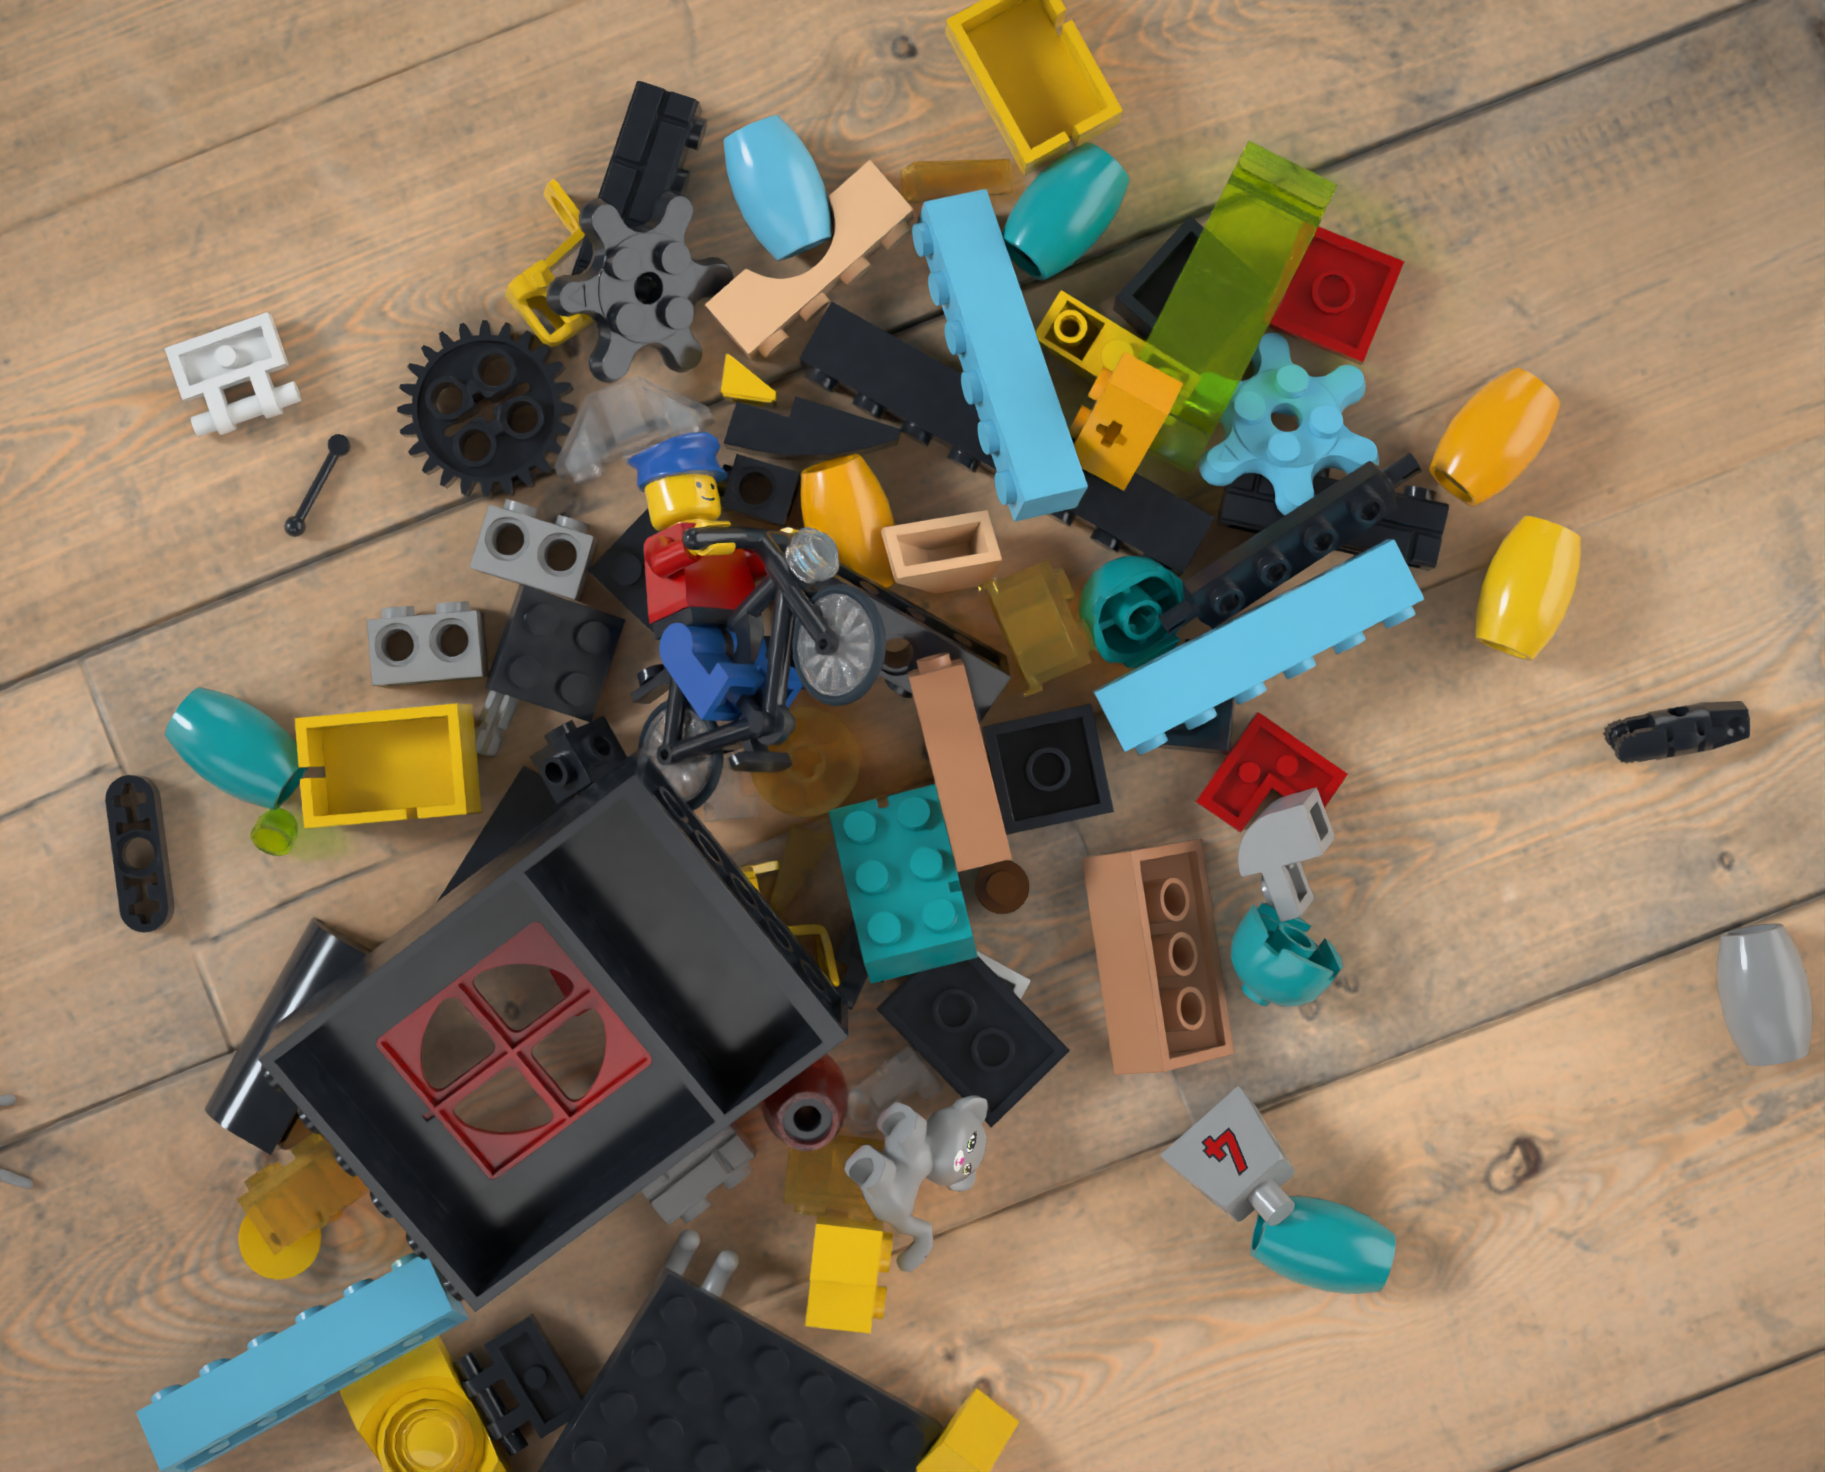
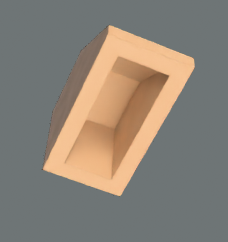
(943, 552)

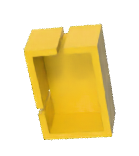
(1032, 79)
(389, 765)

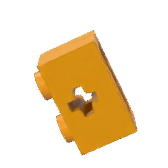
(1124, 419)

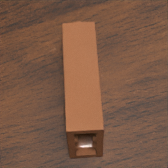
(958, 762)

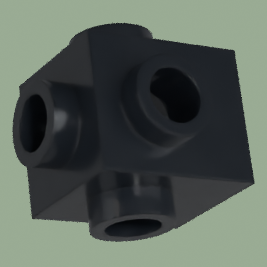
(577, 757)

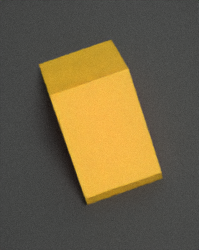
(971, 1437)

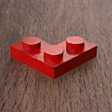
(1261, 761)

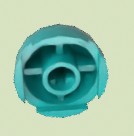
(1123, 607)
(1280, 960)

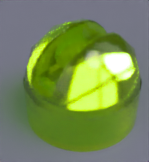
(275, 832)

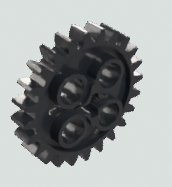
(463, 366)

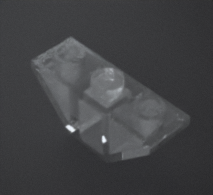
(623, 423)

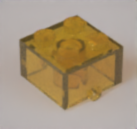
(1039, 624)
(301, 1195)

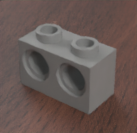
(531, 563)
(428, 659)

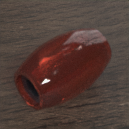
(809, 1107)

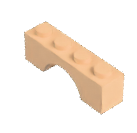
(761, 308)

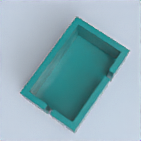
(902, 884)

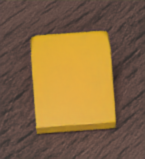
(745, 387)

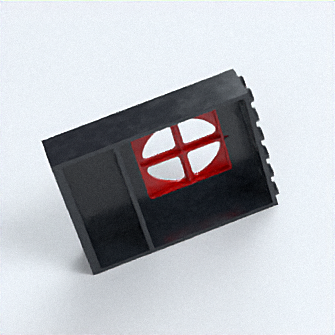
(659, 935)

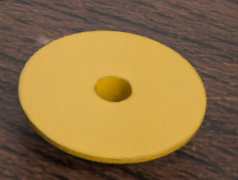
(282, 1265)

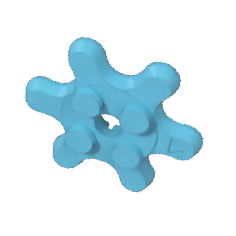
(1292, 457)

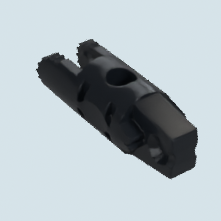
(1678, 731)

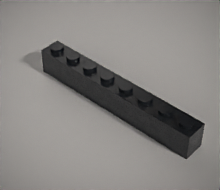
(931, 405)

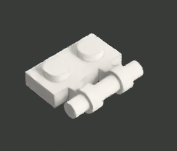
(227, 359)

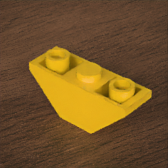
(1084, 338)

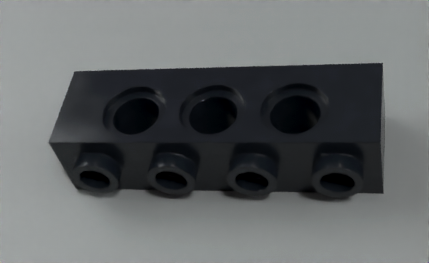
(927, 635)

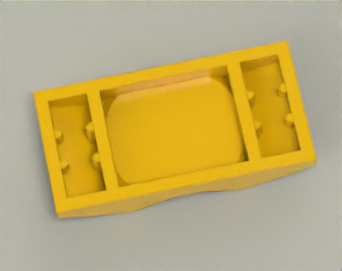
(421, 1417)

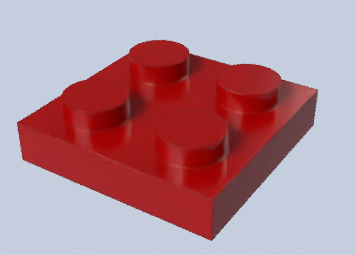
(1337, 295)

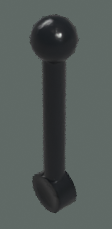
(338, 447)

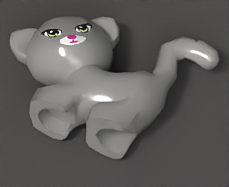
(941, 1149)

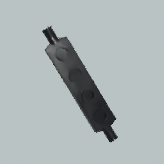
(1290, 545)

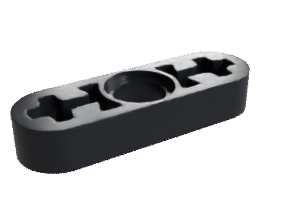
(119, 841)

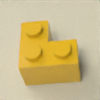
(846, 1273)

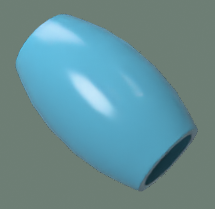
(778, 188)

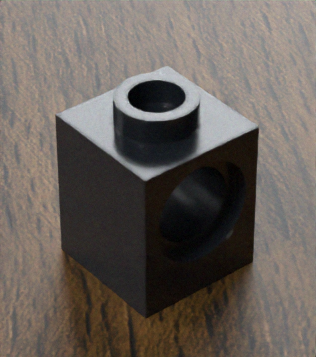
(777, 507)

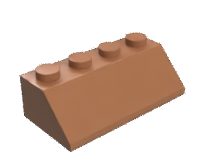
(1158, 957)

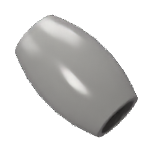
(1764, 994)

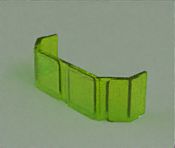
(1231, 293)

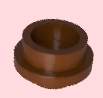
(1002, 887)

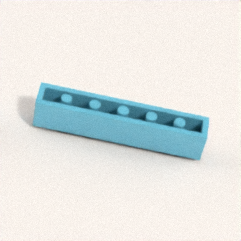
(999, 356)
(1259, 645)
(299, 1365)

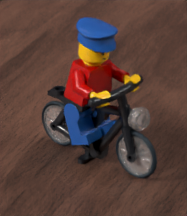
(714, 629)

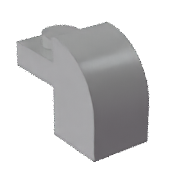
(1275, 844)

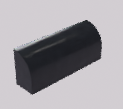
(243, 1097)

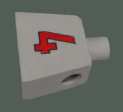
(1235, 1161)

